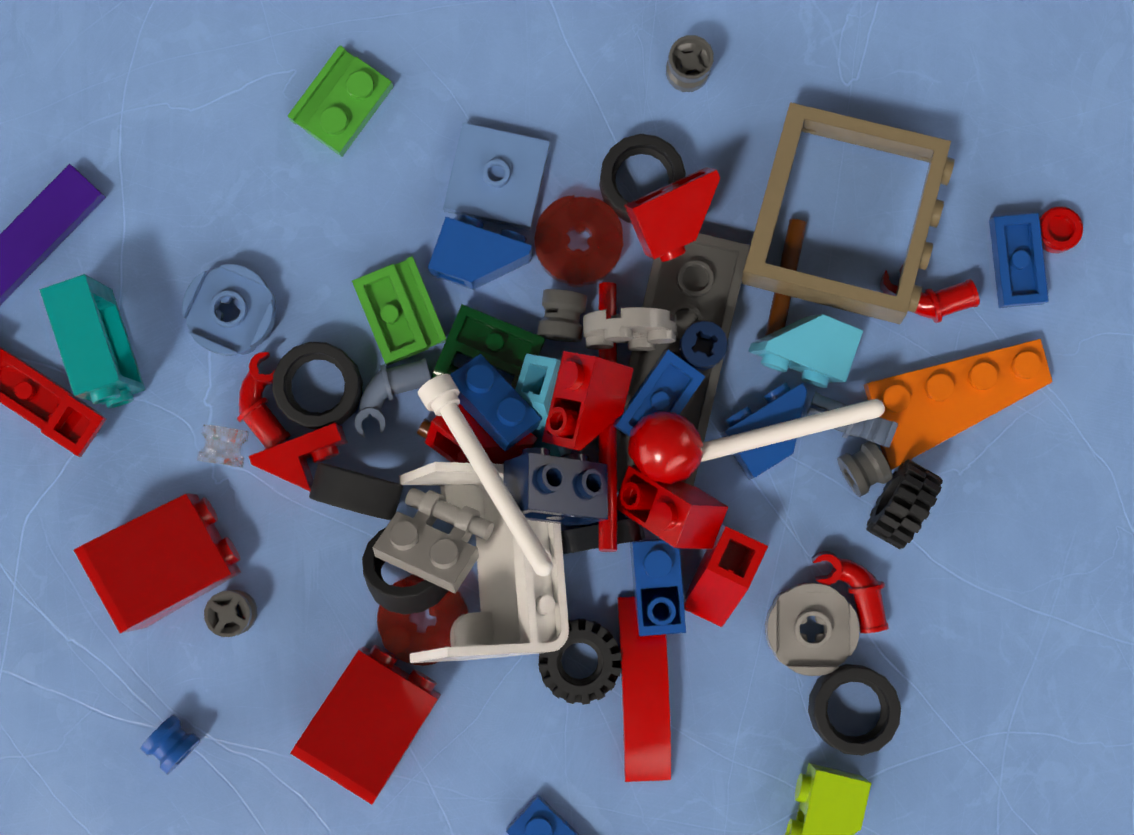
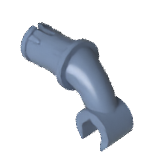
(385, 385)
(875, 430)

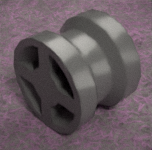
(865, 468)
(218, 616)

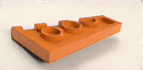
(955, 395)

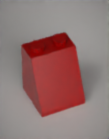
(159, 562)
(367, 722)

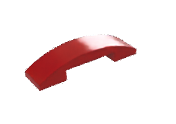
(47, 405)
(644, 699)

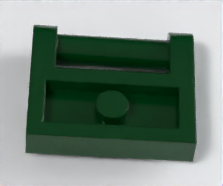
(494, 339)

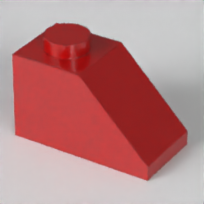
(673, 214)

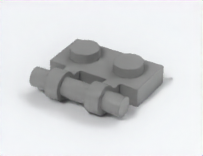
(428, 551)

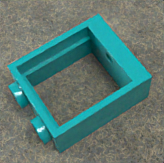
(92, 341)

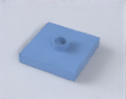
(496, 176)

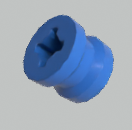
(170, 744)

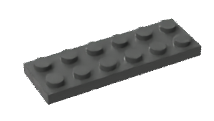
(696, 288)

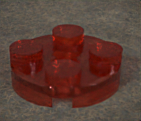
(581, 215)
(401, 635)

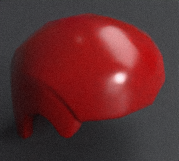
(665, 447)

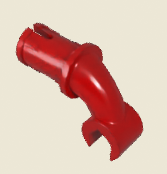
(940, 302)
(254, 408)
(863, 586)

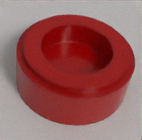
(1060, 229)

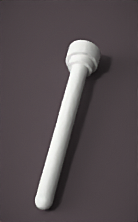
(441, 396)
(792, 429)

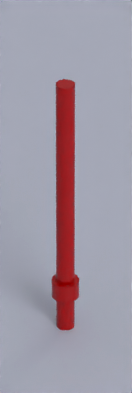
(608, 437)

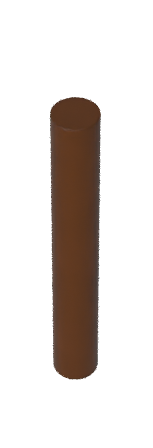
(789, 260)

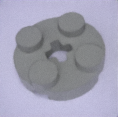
(635, 325)
(830, 647)

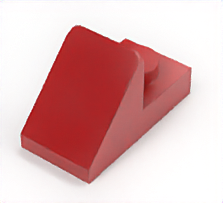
(289, 458)

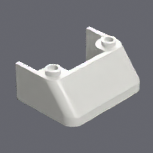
(517, 606)

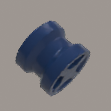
(696, 350)

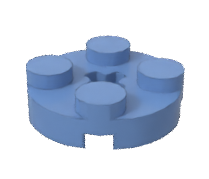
(219, 286)

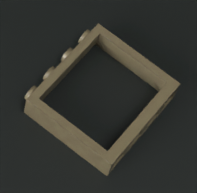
(830, 292)

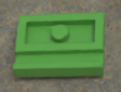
(340, 101)
(399, 311)

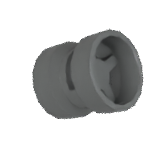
(691, 54)
(562, 315)

